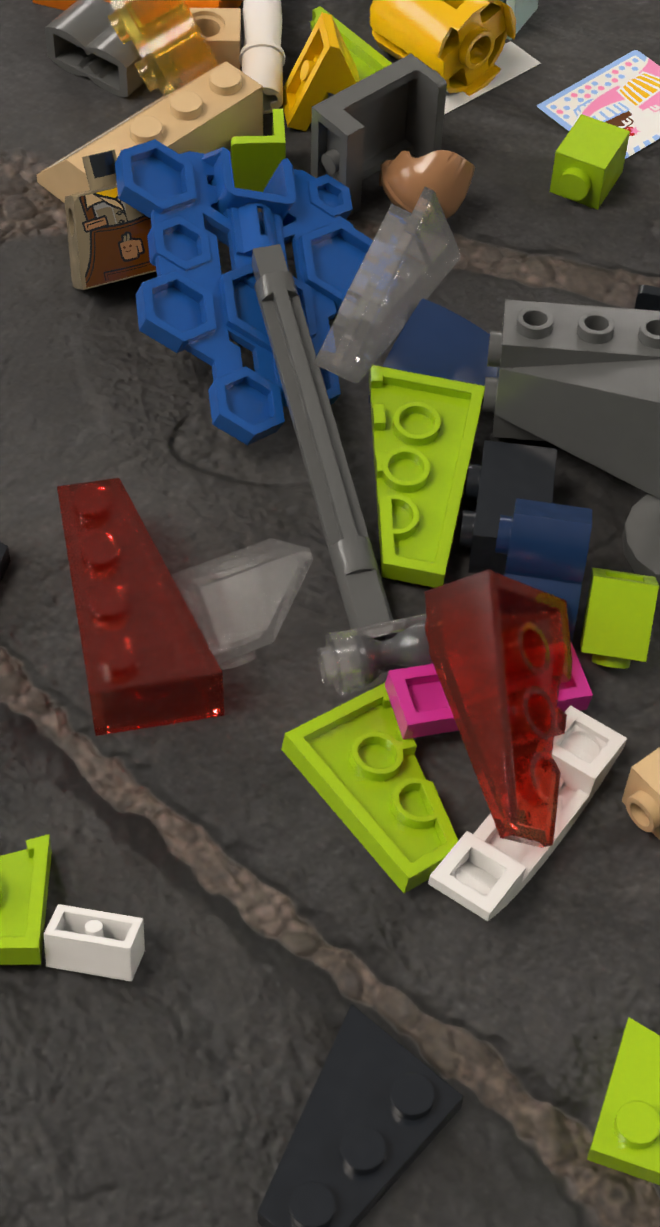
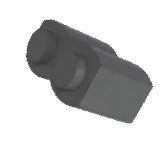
(87, 45)

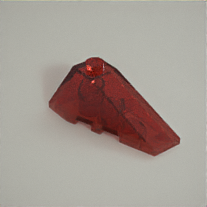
(501, 669)

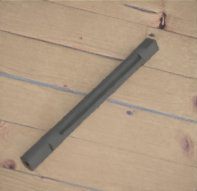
(319, 442)

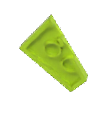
(375, 785)

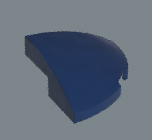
(441, 346)

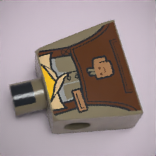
(103, 232)

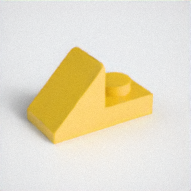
(321, 69)

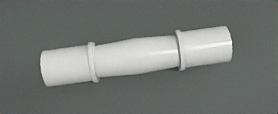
(262, 50)

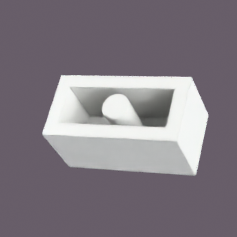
(94, 942)

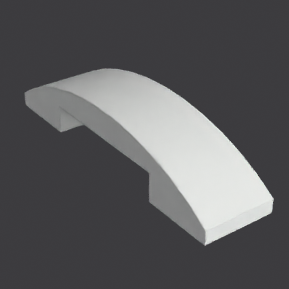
(490, 871)

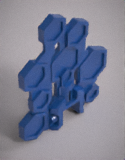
(199, 307)

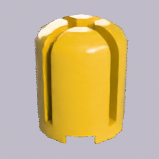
(447, 35)

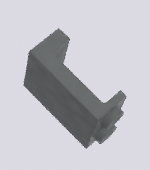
(376, 121)

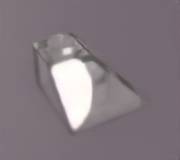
(244, 597)

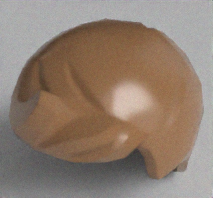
(440, 171)

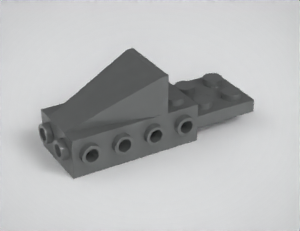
(580, 383)

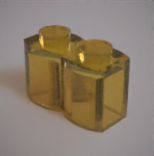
(166, 39)

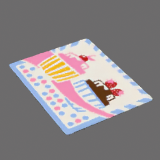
(618, 94)

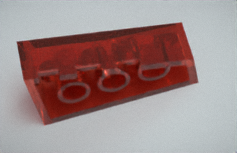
(135, 630)

